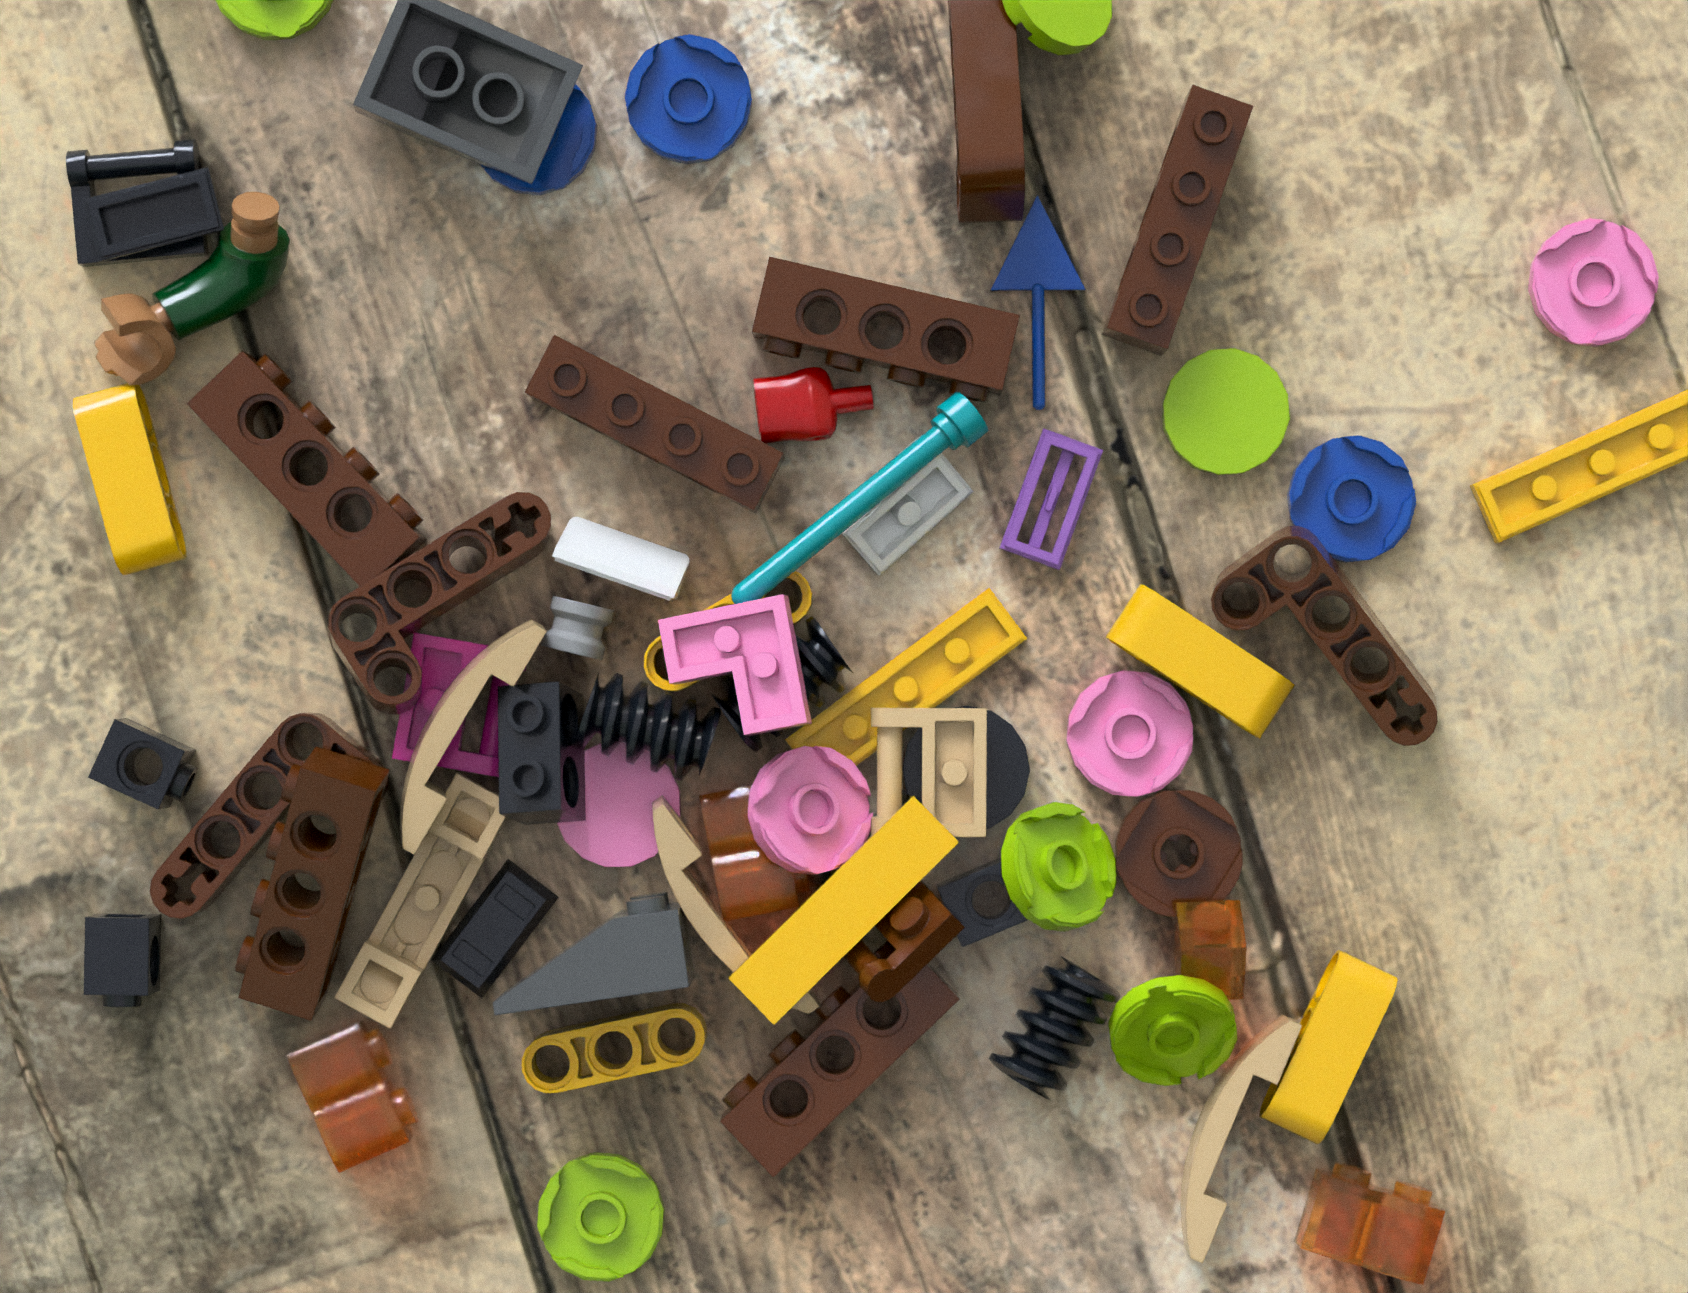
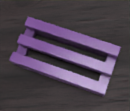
(1032, 549)

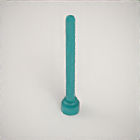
(954, 426)

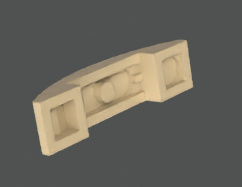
(503, 659)
(678, 850)
(424, 903)
(1263, 1057)

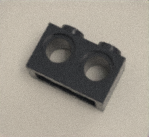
(540, 753)

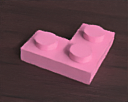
(755, 645)

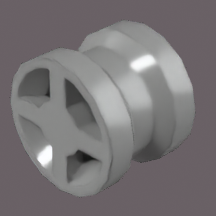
(577, 627)

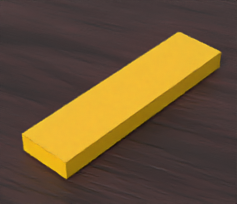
(1585, 468)
(916, 677)
(843, 910)

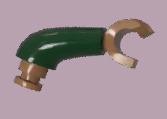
(235, 276)

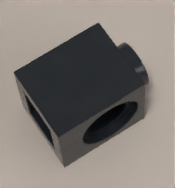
(116, 764)
(957, 897)
(122, 957)

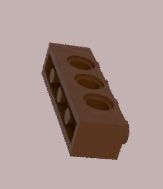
(1177, 220)
(794, 287)
(229, 411)
(655, 424)
(350, 797)
(779, 1136)

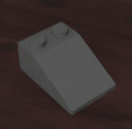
(467, 87)
(624, 956)

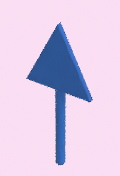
(1036, 265)

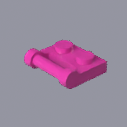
(440, 664)

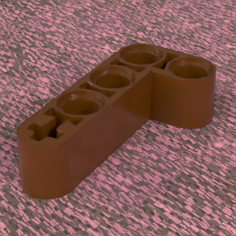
(986, 112)
(447, 588)
(1337, 640)
(251, 820)

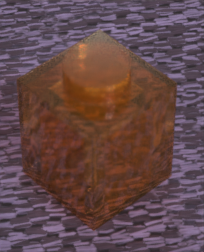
(1211, 944)

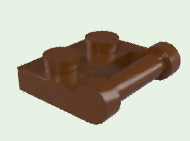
(917, 930)

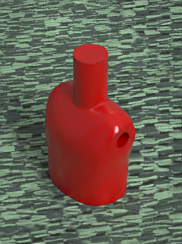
(804, 405)

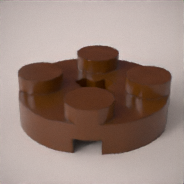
(1170, 816)

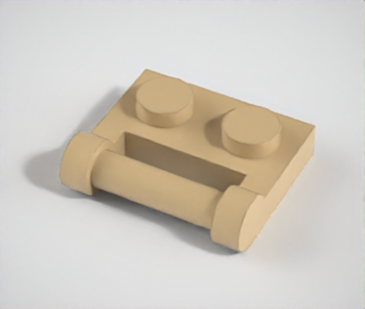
(951, 765)

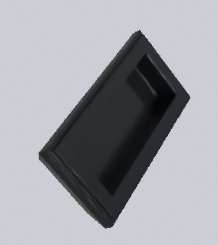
(154, 214)
(495, 928)

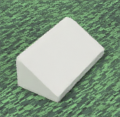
(907, 513)
(622, 558)

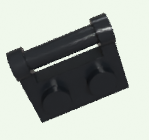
(86, 168)

